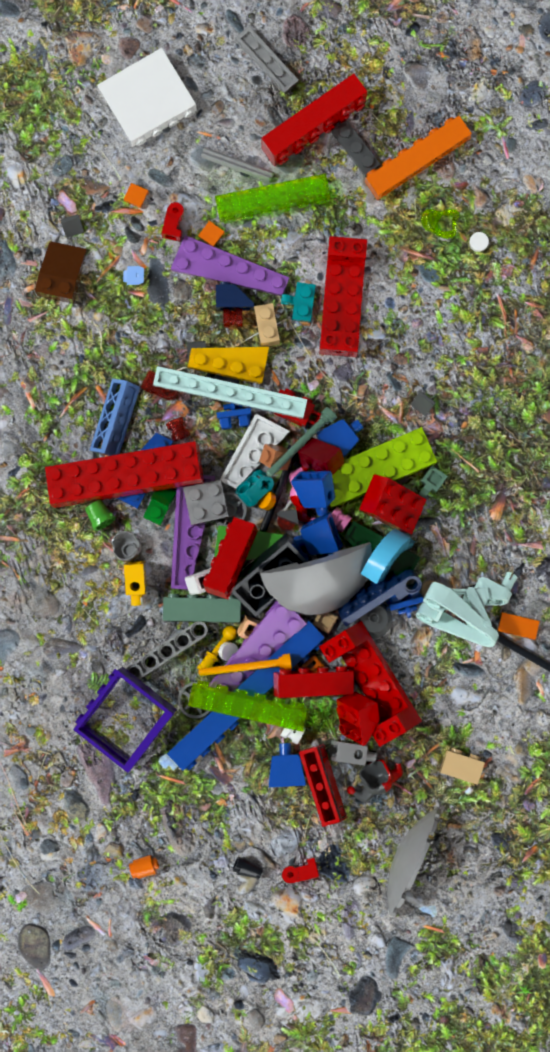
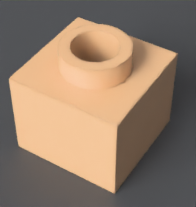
(242, 629)

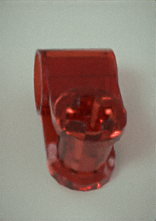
(147, 385)

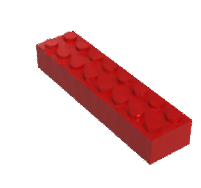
(124, 474)

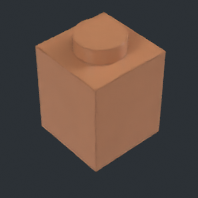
(272, 454)

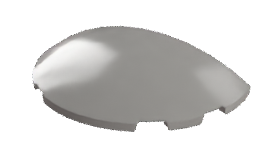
(320, 583)
(409, 859)

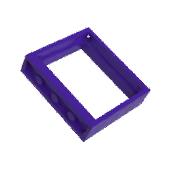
(104, 746)

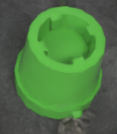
(99, 515)

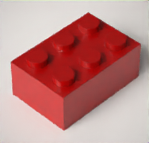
(392, 504)

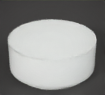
(478, 242)
(227, 650)

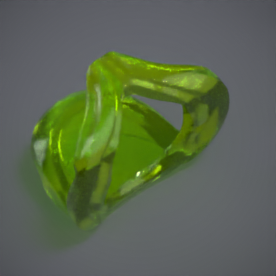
(430, 220)

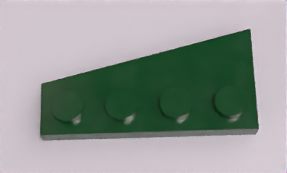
(359, 534)

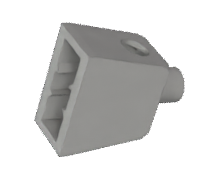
(345, 751)

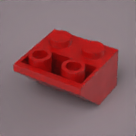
(357, 717)

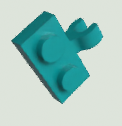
(302, 302)

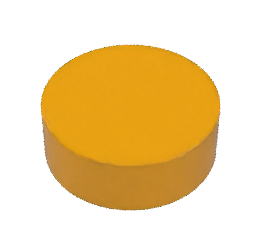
(267, 501)

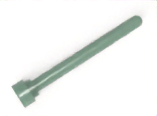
(327, 416)

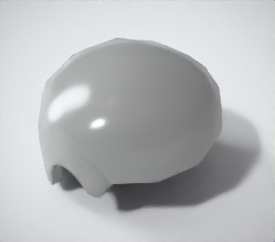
(126, 546)

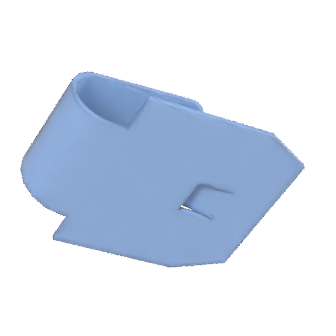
(133, 275)

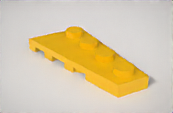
(232, 362)

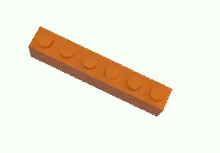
(418, 157)

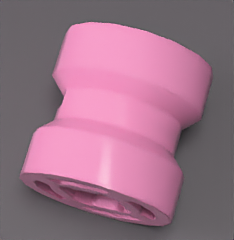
(340, 519)

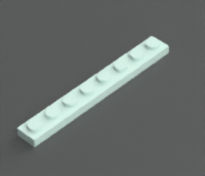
(230, 392)

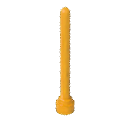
(284, 662)

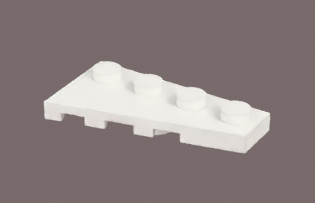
(248, 453)

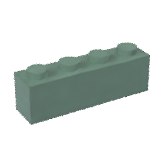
(201, 609)

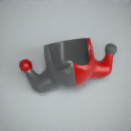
(377, 779)

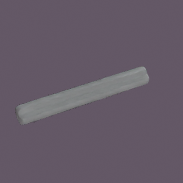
(237, 164)

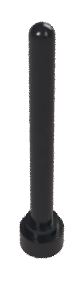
(278, 491)
(523, 652)

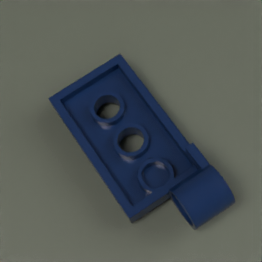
(375, 594)

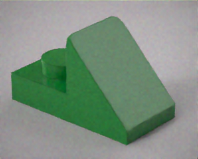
(159, 505)

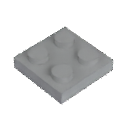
(205, 502)

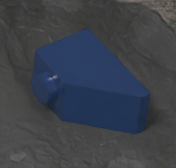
(231, 297)

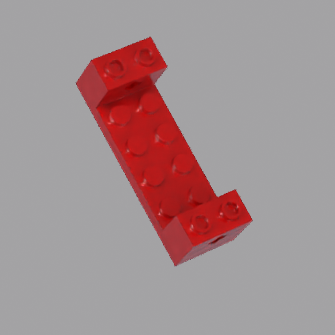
(343, 296)
(375, 680)

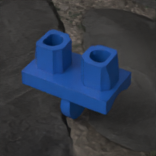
(226, 416)
(406, 602)

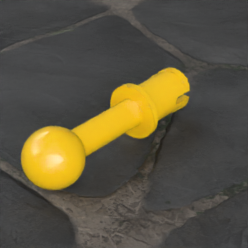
(229, 634)

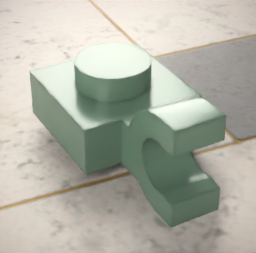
(432, 481)

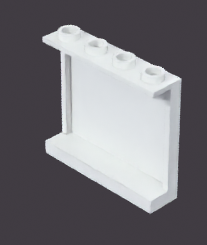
(147, 97)

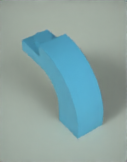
(385, 555)

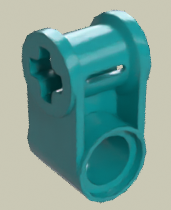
(253, 488)

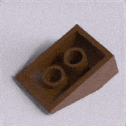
(60, 272)

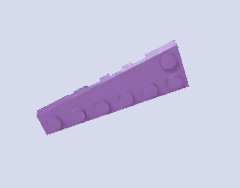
(212, 263)
(186, 541)
(262, 643)

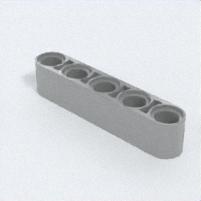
(176, 650)

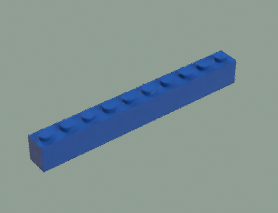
(260, 682)

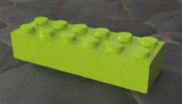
(392, 459)

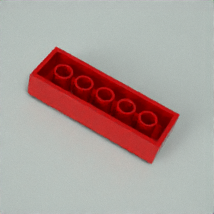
(314, 120)

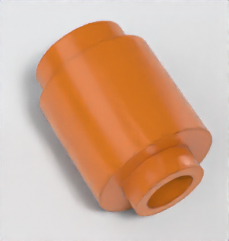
(143, 867)

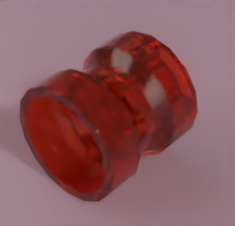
(233, 318)
(178, 429)

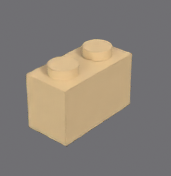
(267, 325)
(461, 766)

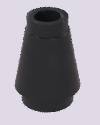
(247, 868)

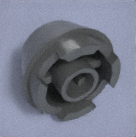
(377, 621)

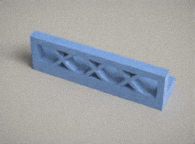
(118, 418)

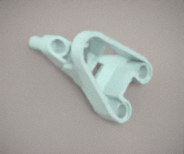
(468, 608)

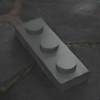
(355, 148)

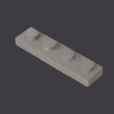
(266, 60)

